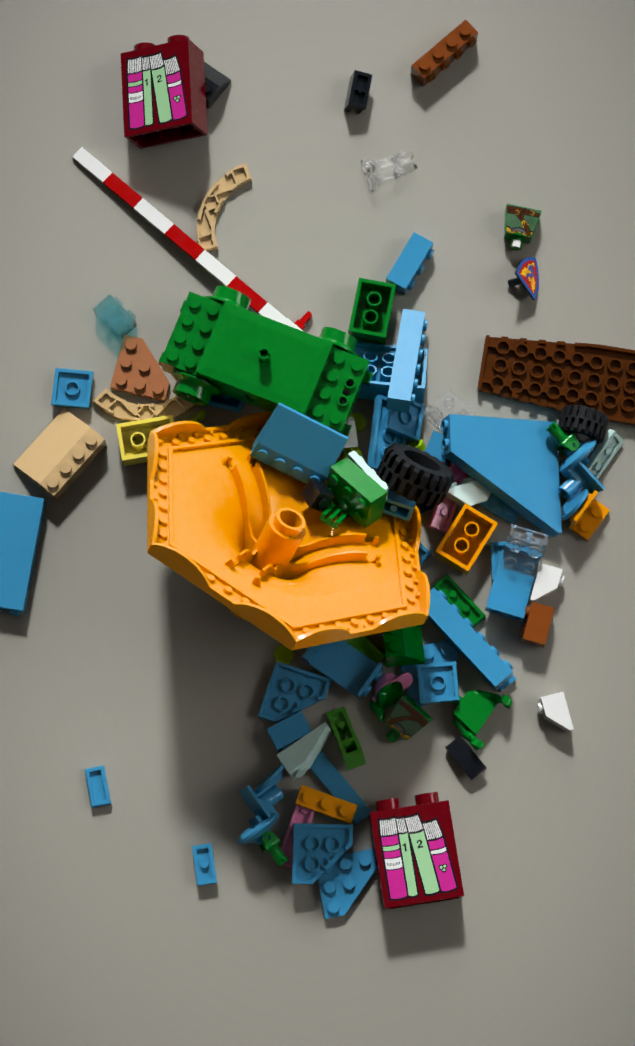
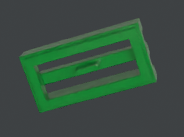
(344, 514)

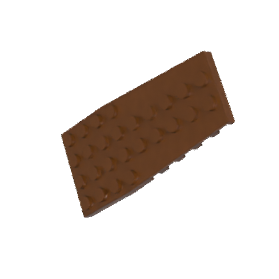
(561, 375)

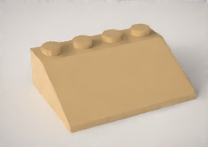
(60, 454)

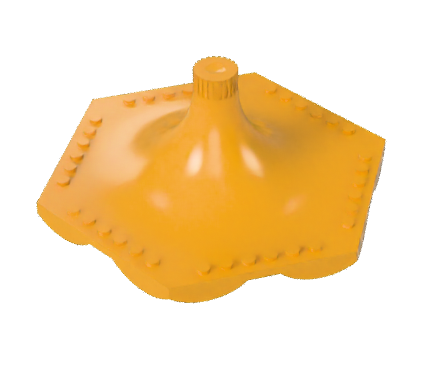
(265, 553)

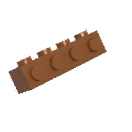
(444, 53)

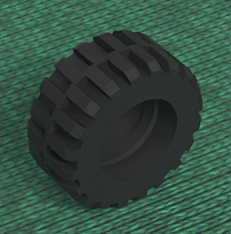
(415, 474)

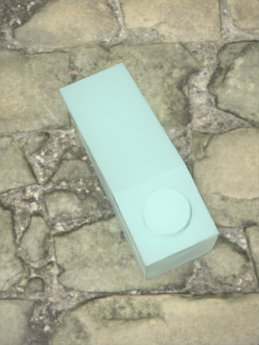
(302, 754)

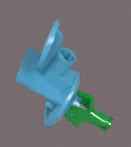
(573, 468)
(261, 804)

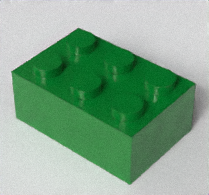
(372, 310)
(356, 492)

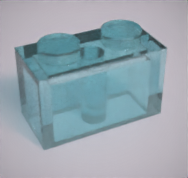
(115, 316)

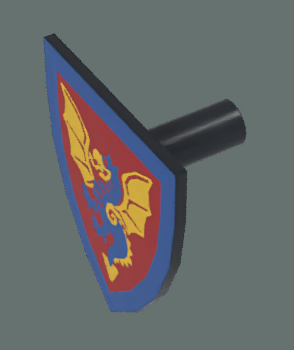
(527, 275)

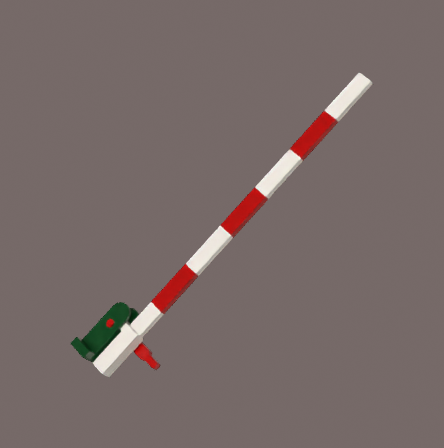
(181, 239)

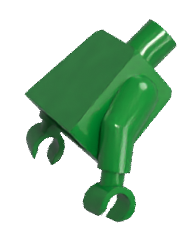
(473, 712)

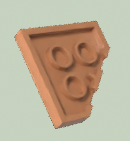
(139, 371)

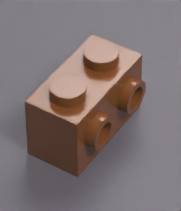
(537, 624)

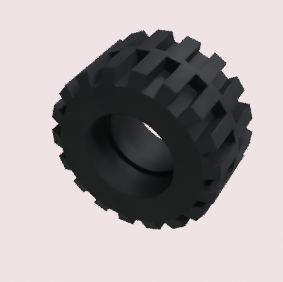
(584, 423)

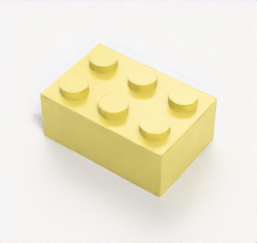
(134, 438)

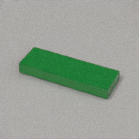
(460, 599)

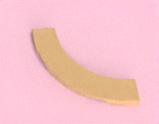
(213, 202)
(131, 412)

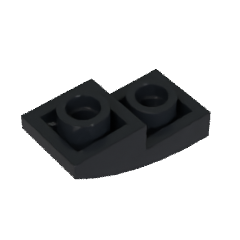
(465, 757)

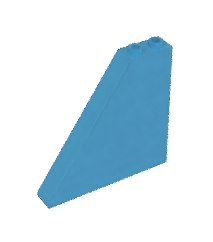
(511, 461)
(19, 539)

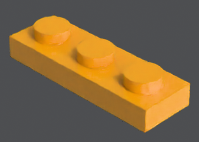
(326, 804)

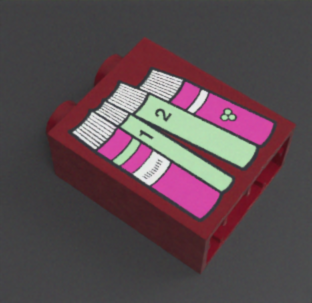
(163, 92)
(415, 852)

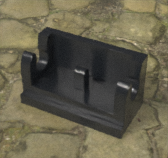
(358, 91)

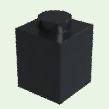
(317, 495)

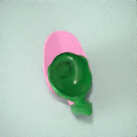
(387, 691)

